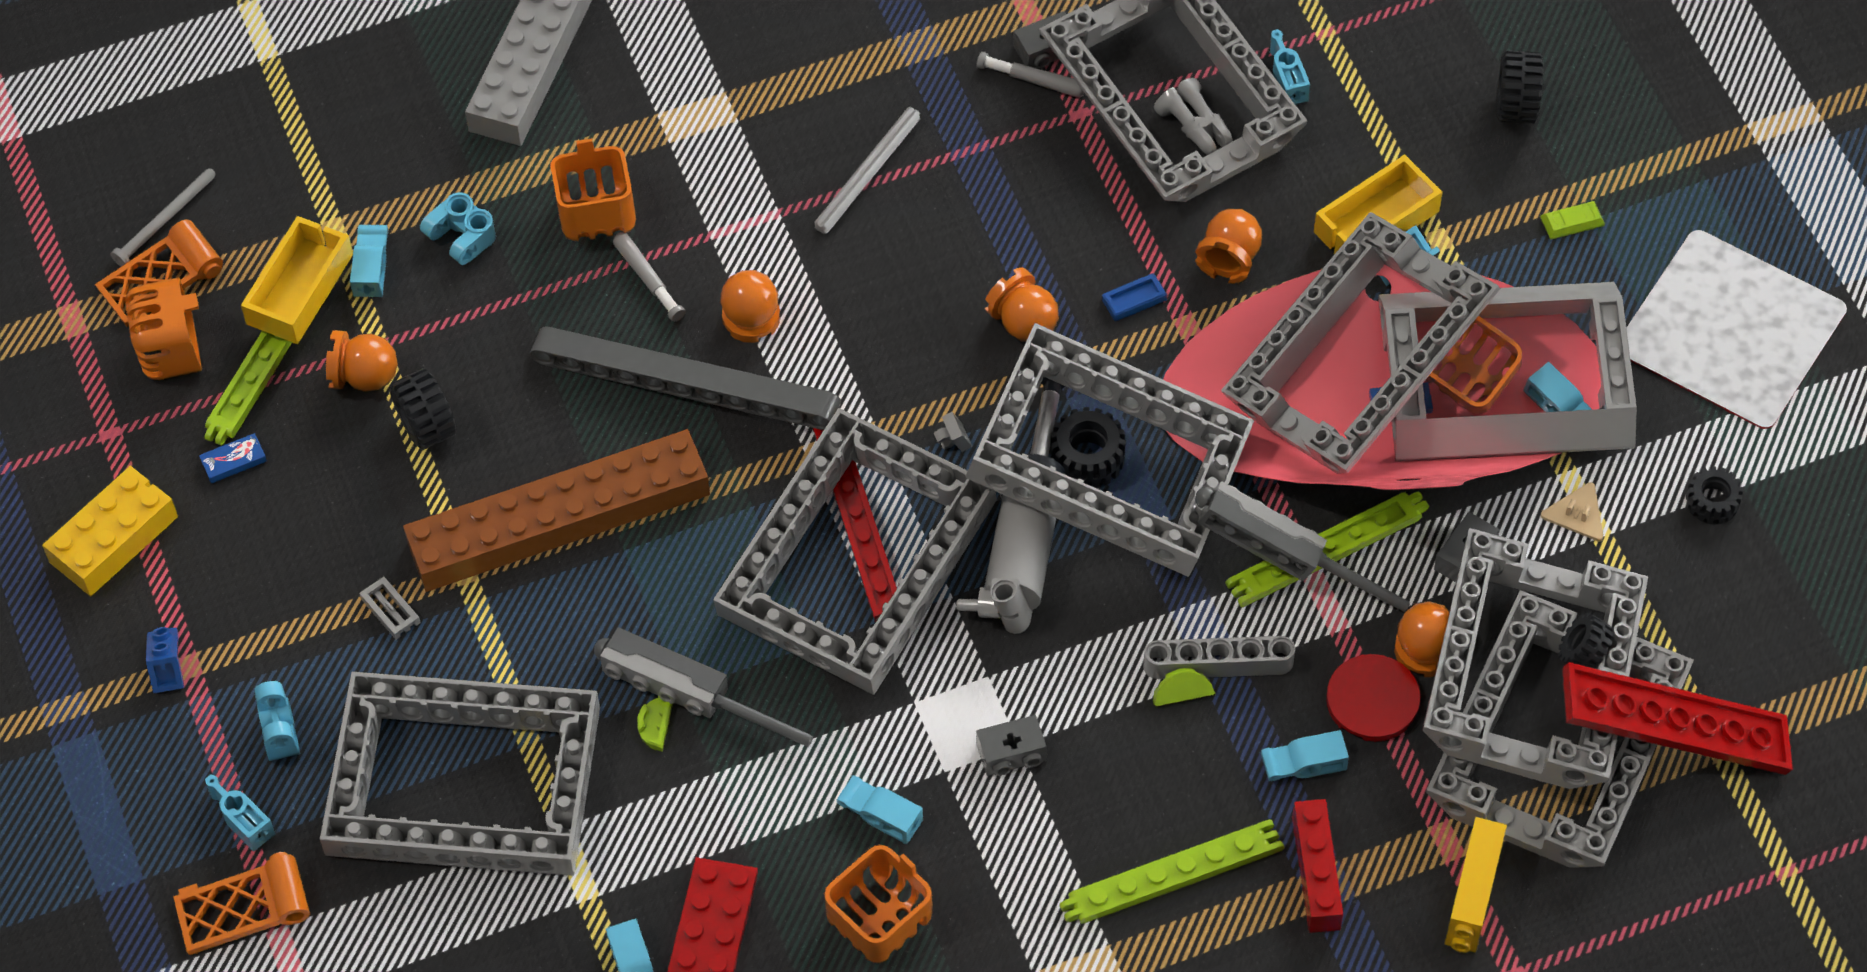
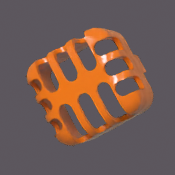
(596, 213)
(165, 329)
(1479, 373)
(880, 862)

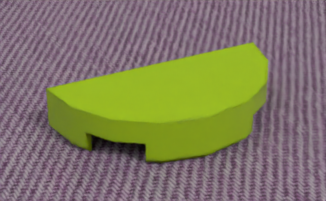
(1181, 686)
(654, 722)

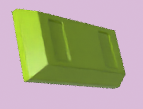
(1572, 220)

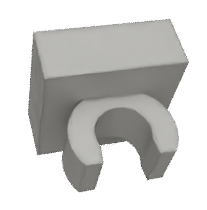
(953, 433)

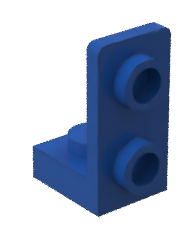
(163, 660)

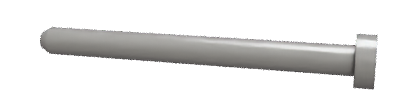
(121, 256)

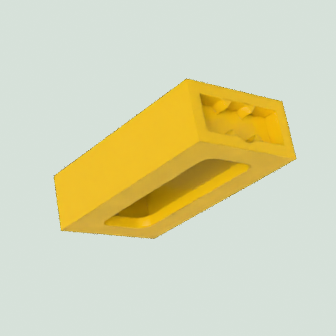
(1475, 885)

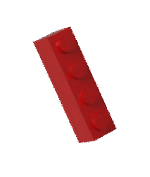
(1317, 866)

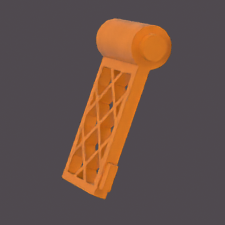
(186, 245)
(283, 898)

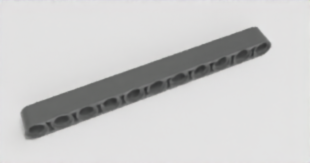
(685, 378)

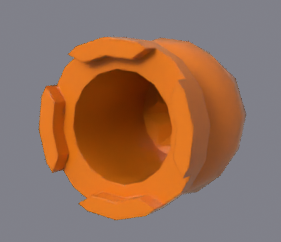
(1229, 245)
(1022, 304)
(750, 306)
(363, 362)
(1421, 637)

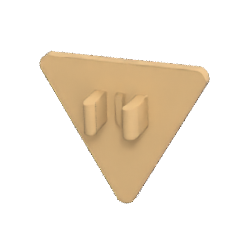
(1577, 513)

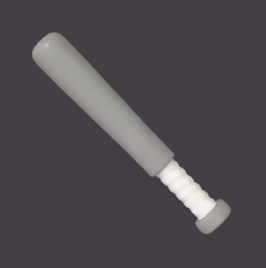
(1033, 75)
(643, 269)

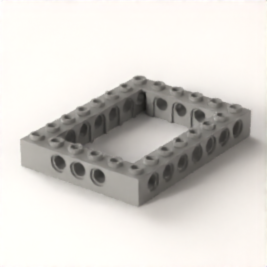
(1134, 393)
(846, 439)
(460, 702)

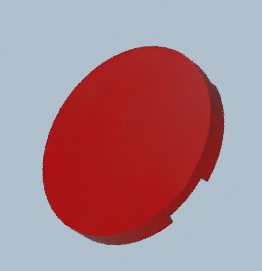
(1373, 697)

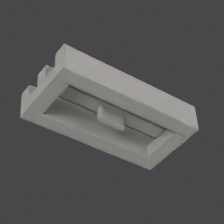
(403, 625)

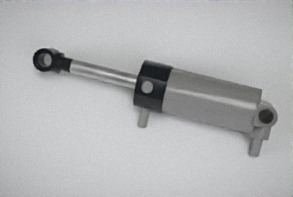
(1021, 539)

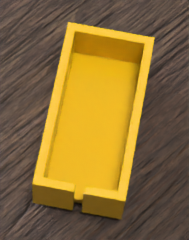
(1395, 194)
(297, 280)
(110, 530)

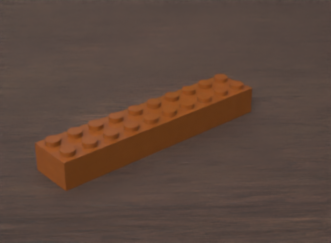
(556, 510)

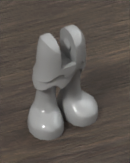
(1200, 128)

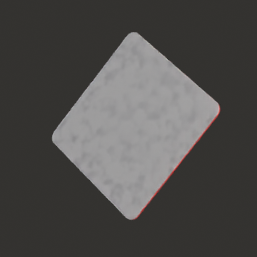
(1732, 328)

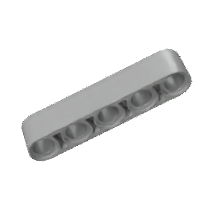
(1231, 648)

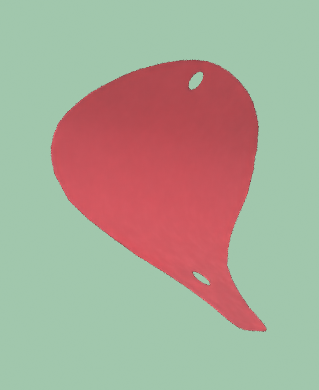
(1351, 361)

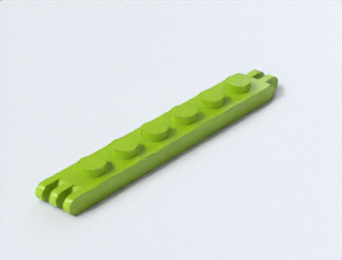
(245, 387)
(1341, 541)
(1172, 872)

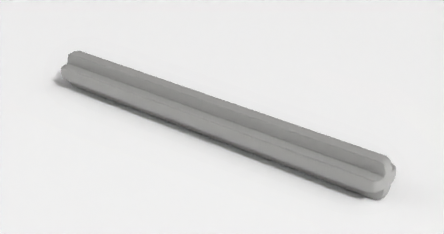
(867, 170)

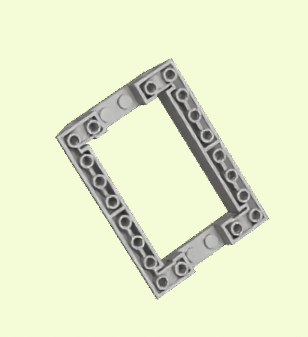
(1274, 112)
(1316, 311)
(1524, 433)
(1544, 624)
(1467, 737)

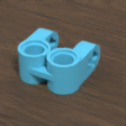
(471, 218)
(276, 721)

